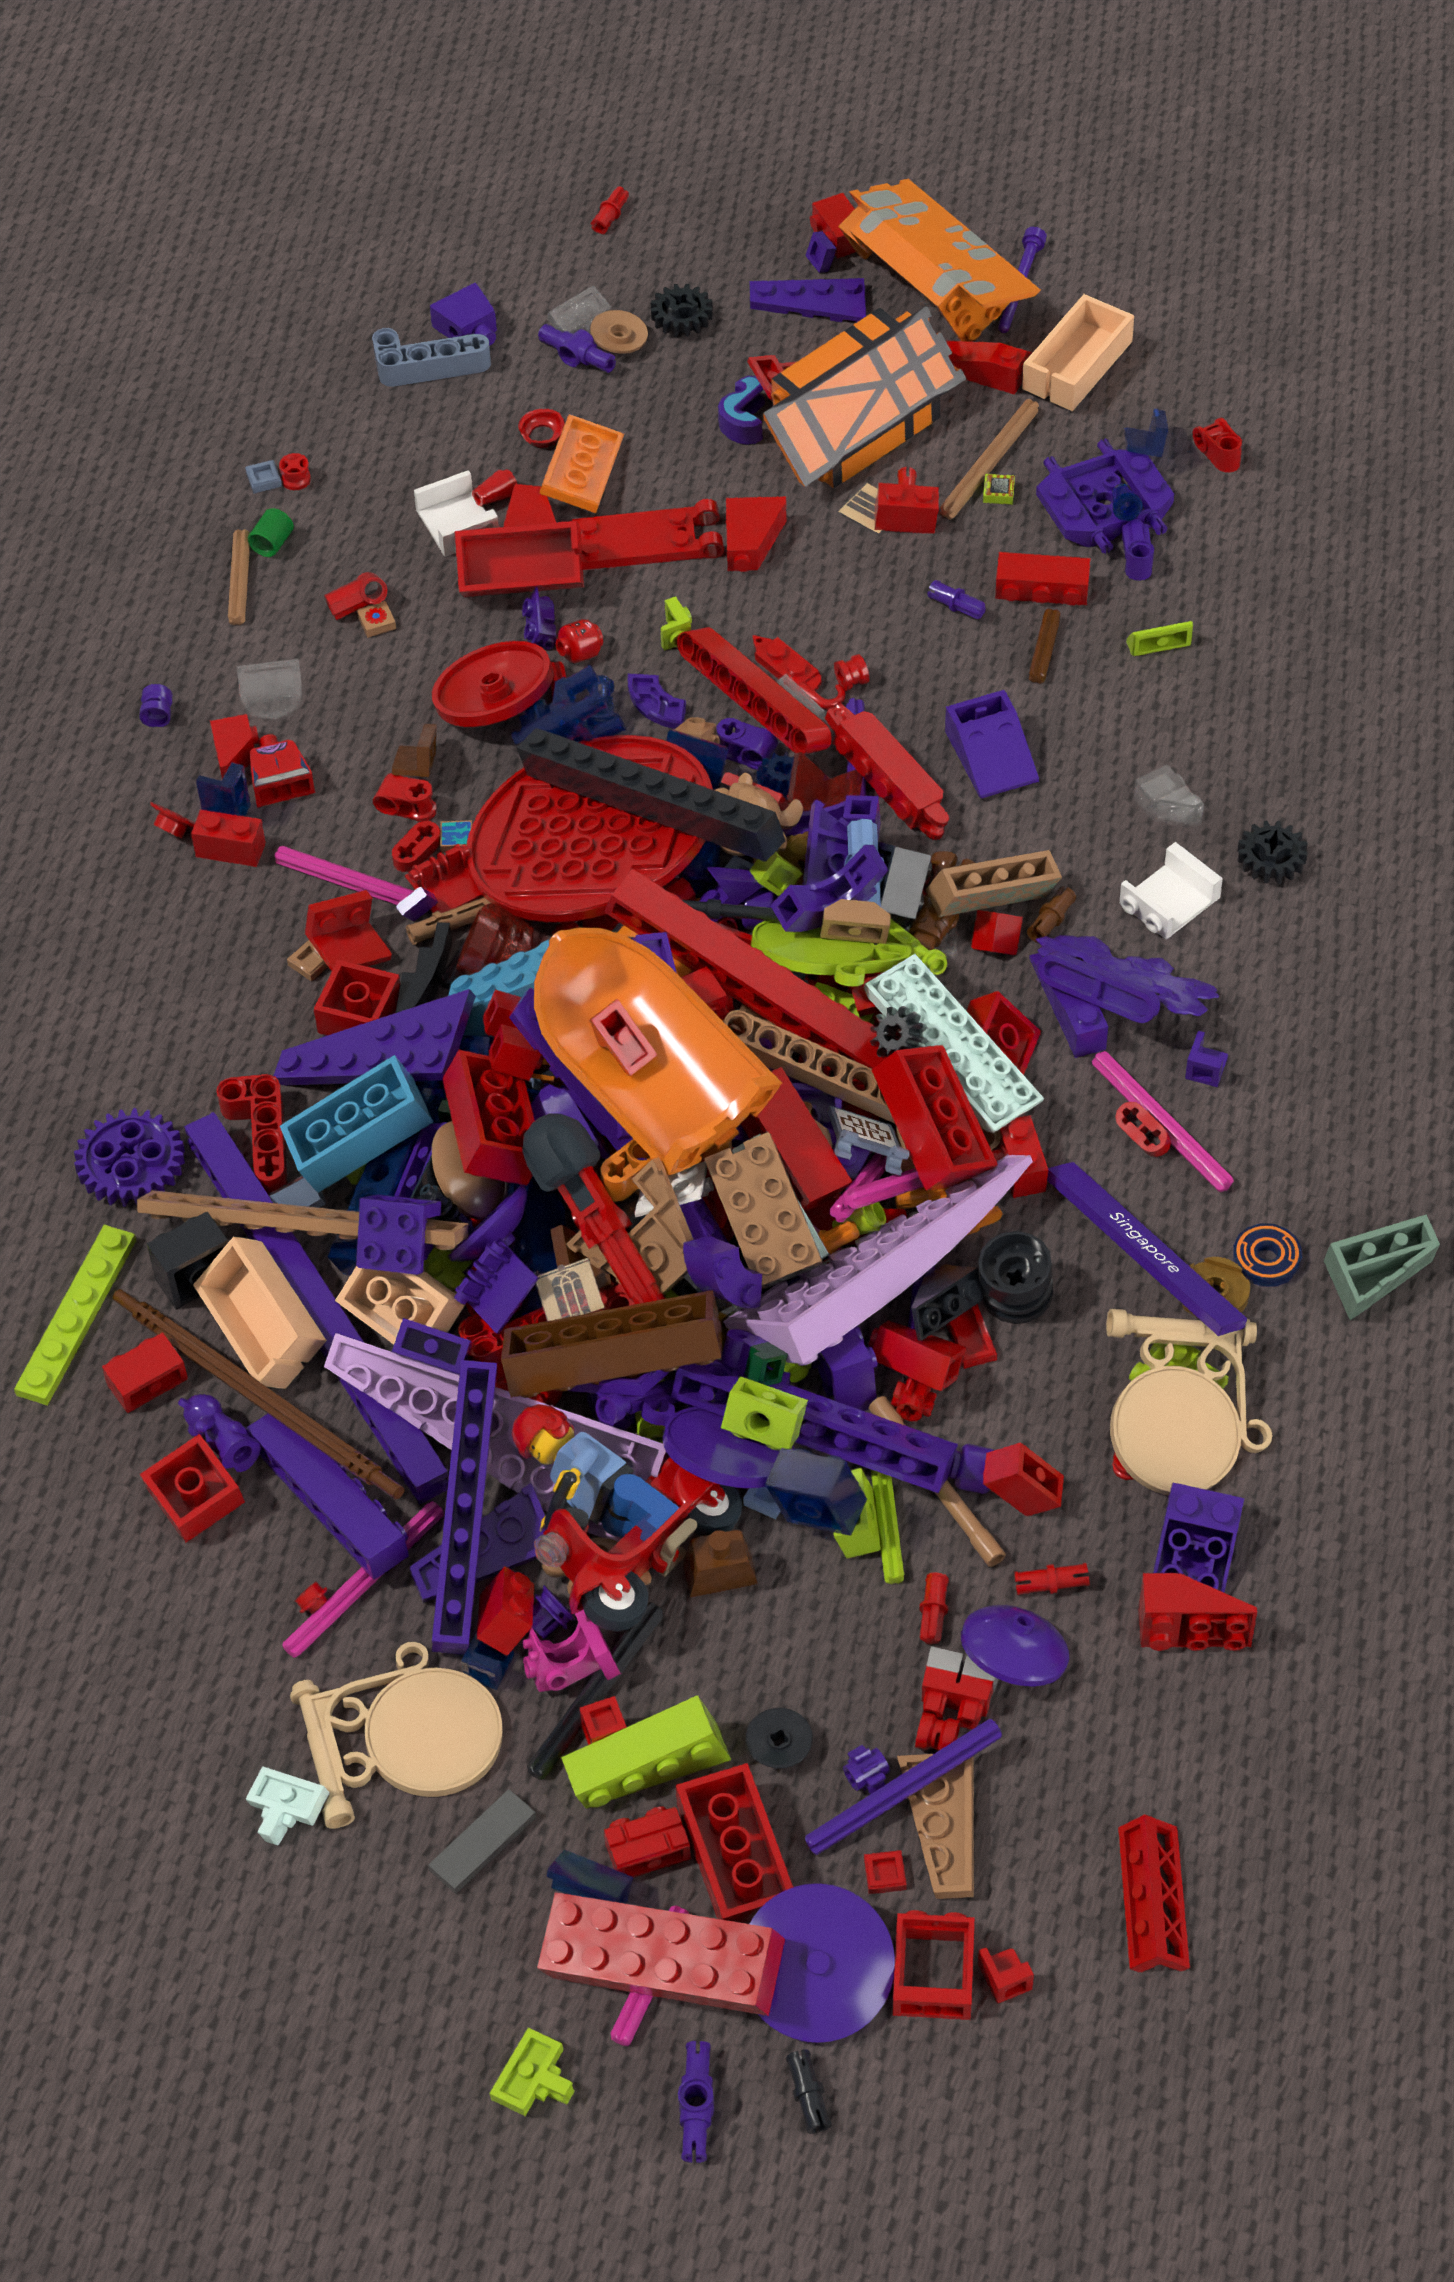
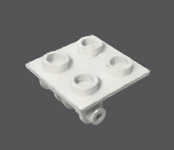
(687, 1186)

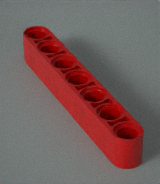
(754, 691)

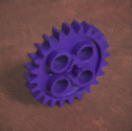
(129, 1156)

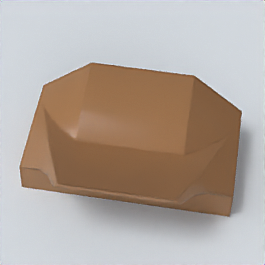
(855, 921)

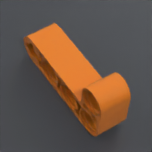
(624, 1165)

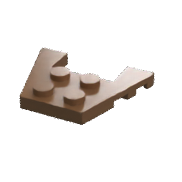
(657, 1235)

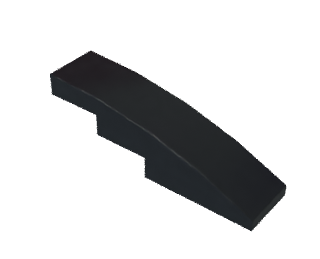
(423, 984)

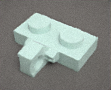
(284, 1802)

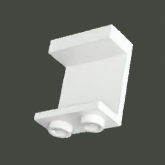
(450, 508)
(1172, 893)

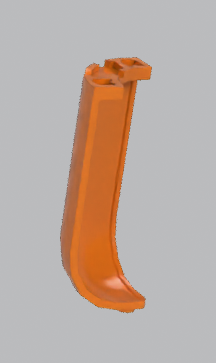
(702, 1071)

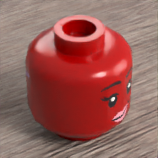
(579, 641)

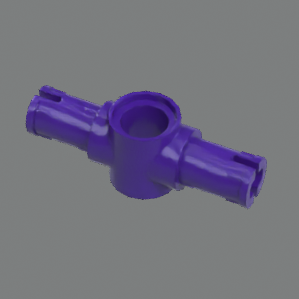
(577, 348)
(696, 2119)

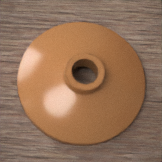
(619, 331)

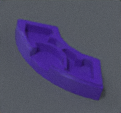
(654, 701)

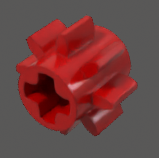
(913, 1400)

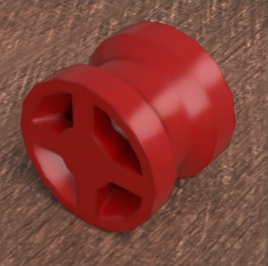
(294, 471)
(851, 672)

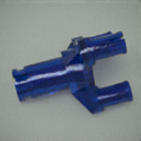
(569, 717)

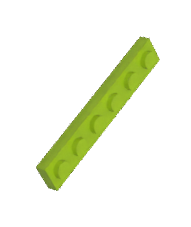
(75, 1315)

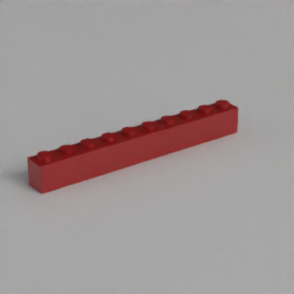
(742, 969)

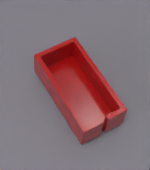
(519, 559)

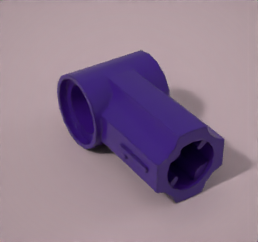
(1137, 550)

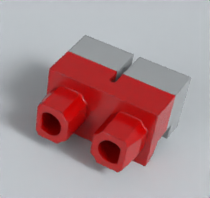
(943, 1690)

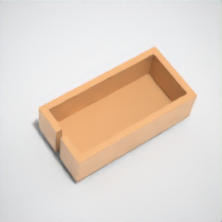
(1078, 352)
(259, 1312)

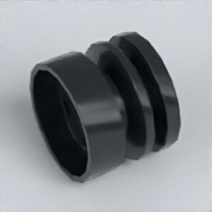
(1016, 1277)

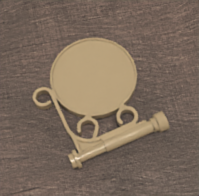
(1176, 1419)
(422, 1733)

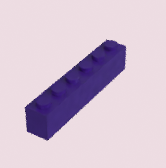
(332, 1497)

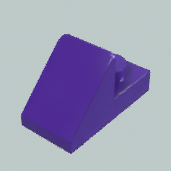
(733, 887)

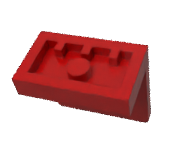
(342, 931)

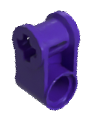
(748, 742)

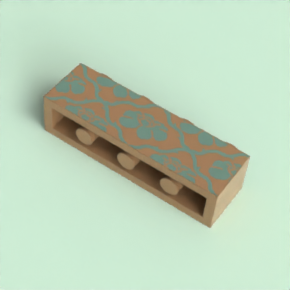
(993, 883)

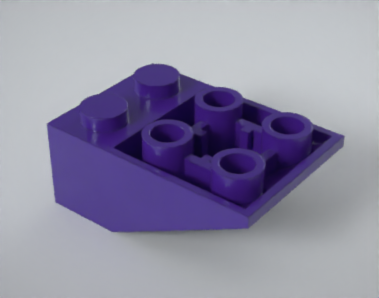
(990, 743)
(1199, 1534)

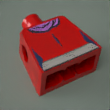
(279, 771)

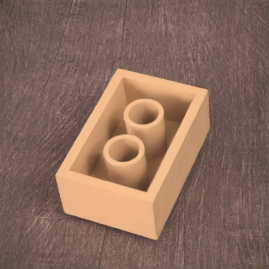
(387, 1297)

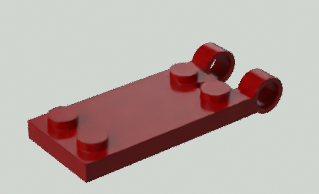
(649, 536)

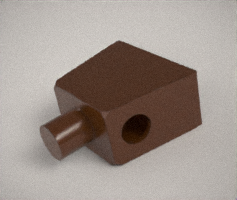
(718, 1563)

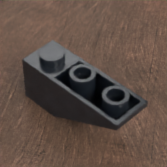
(944, 1297)

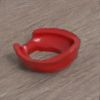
(539, 418)

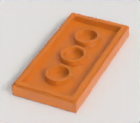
(582, 463)

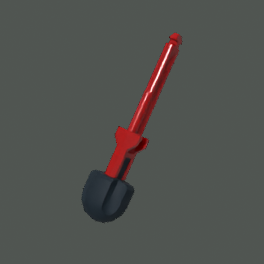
(563, 1159)

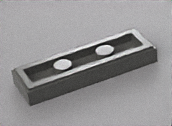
(482, 1841)

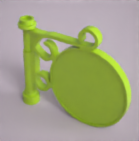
(843, 958)

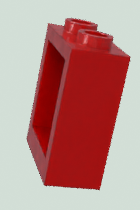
(930, 2001)

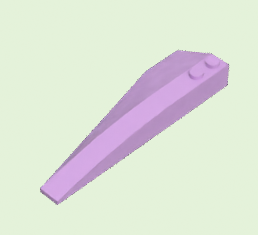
(866, 1277)
(429, 1399)

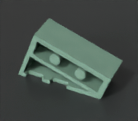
(1379, 1261)

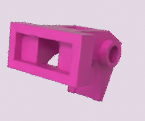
(553, 1664)

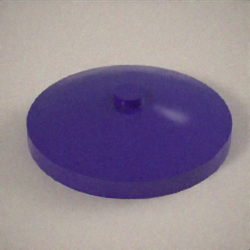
(832, 1962)

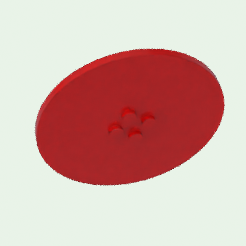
(564, 854)

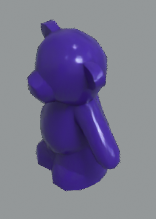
(223, 1434)

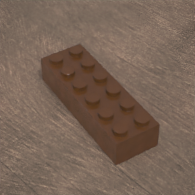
(612, 1344)

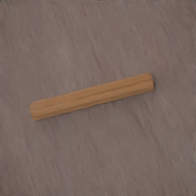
(239, 577)

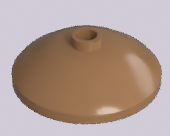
(472, 1194)

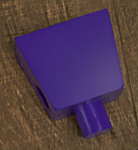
(464, 314)

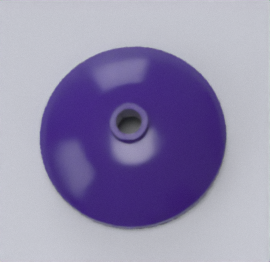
(495, 1226)
(1015, 1645)

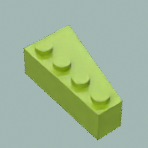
(647, 1754)

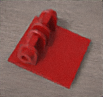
(446, 878)

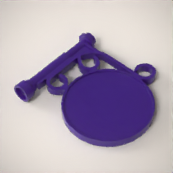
(695, 1438)

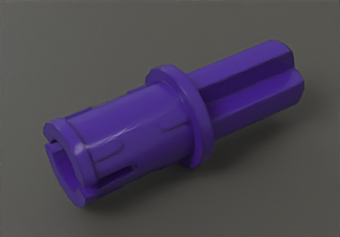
(956, 599)

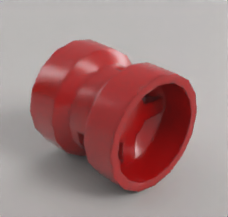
(929, 1731)

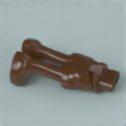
(927, 925)

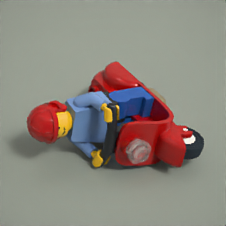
(647, 1516)

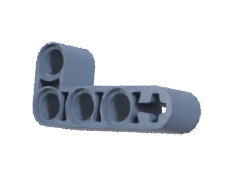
(430, 359)

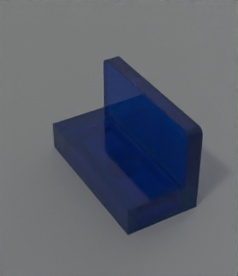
(1151, 441)
(225, 796)
(588, 1879)

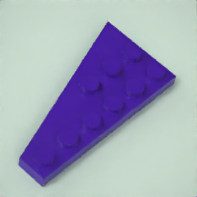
(420, 1038)

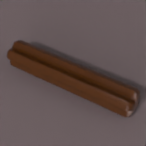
(1044, 645)

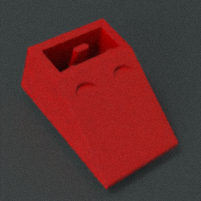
(1191, 1615)

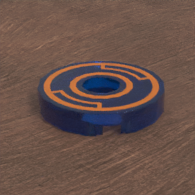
(1272, 1238)

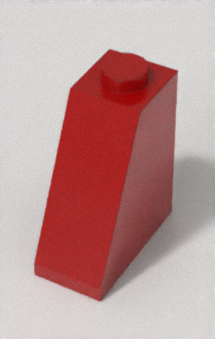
(528, 507)
(752, 530)
(929, 1361)

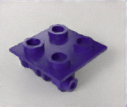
(496, 1285)

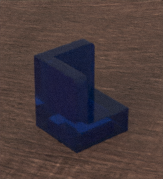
(485, 1663)

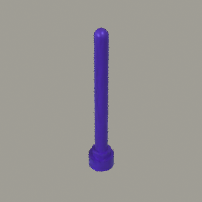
(1033, 242)

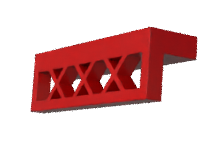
(1145, 1892)

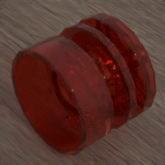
(490, 945)

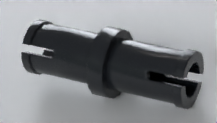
(808, 2091)

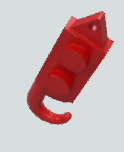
(782, 660)

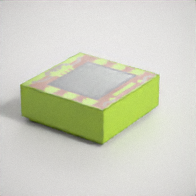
(999, 489)

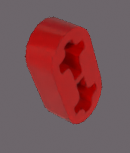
(413, 844)
(1149, 1123)

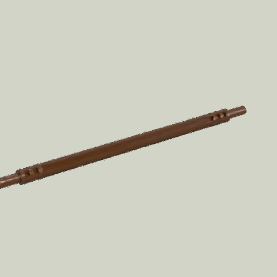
(260, 1395)

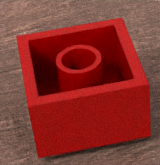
(355, 997)
(192, 1488)

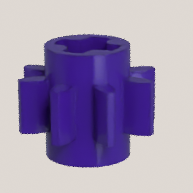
(866, 1769)

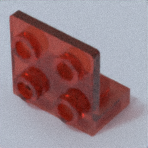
(811, 784)

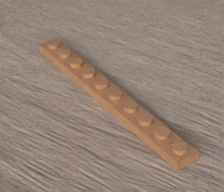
(281, 1216)

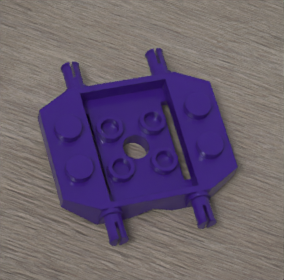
(1074, 493)

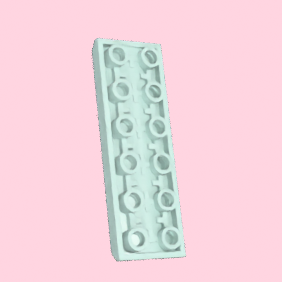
(987, 1075)

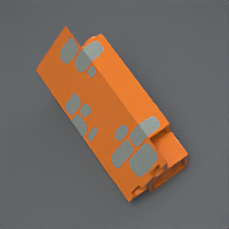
(935, 255)

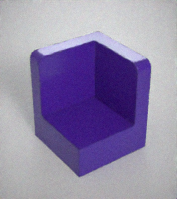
(1205, 1064)

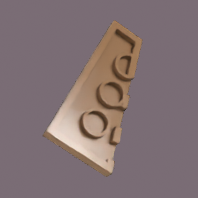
(946, 1827)

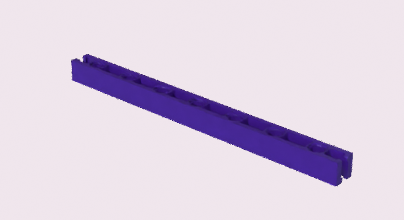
(235, 1180)

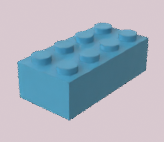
(509, 976)
(356, 1124)

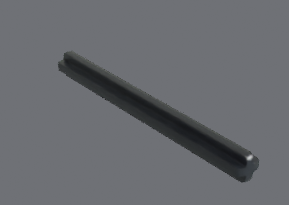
(593, 1692)

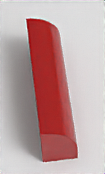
(803, 1148)

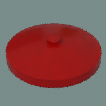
(492, 683)

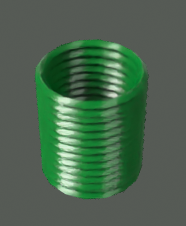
(270, 532)

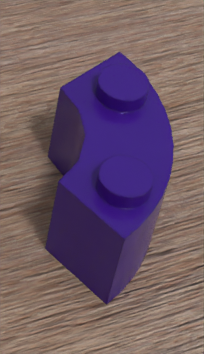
(718, 1268)

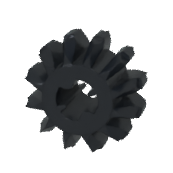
(889, 1026)

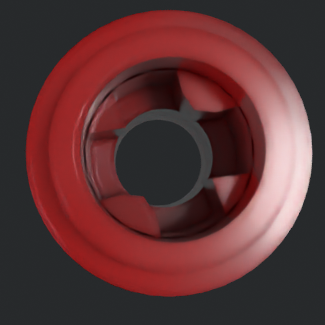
(495, 488)

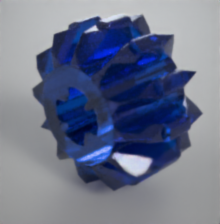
(776, 773)

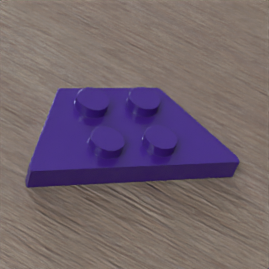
(825, 845)

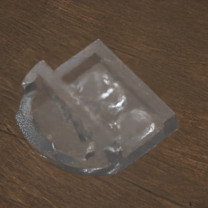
(270, 689)

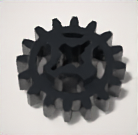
(684, 310)
(1287, 857)

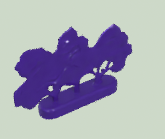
(1118, 984)

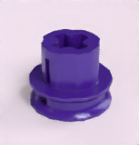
(549, 1613)

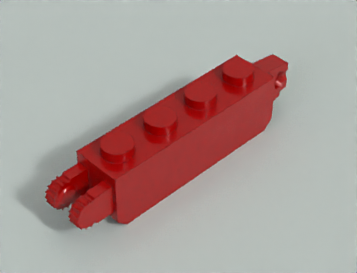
(889, 769)

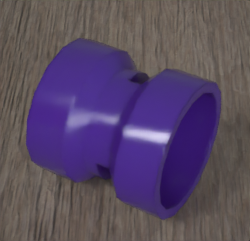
(156, 705)

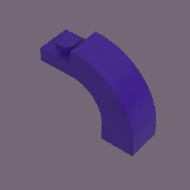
(803, 906)

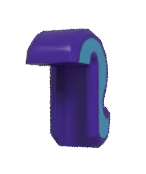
(737, 412)

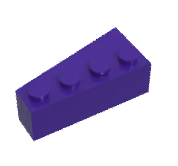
(848, 1369)

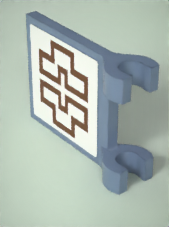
(866, 1134)

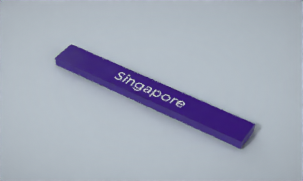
(1146, 1249)

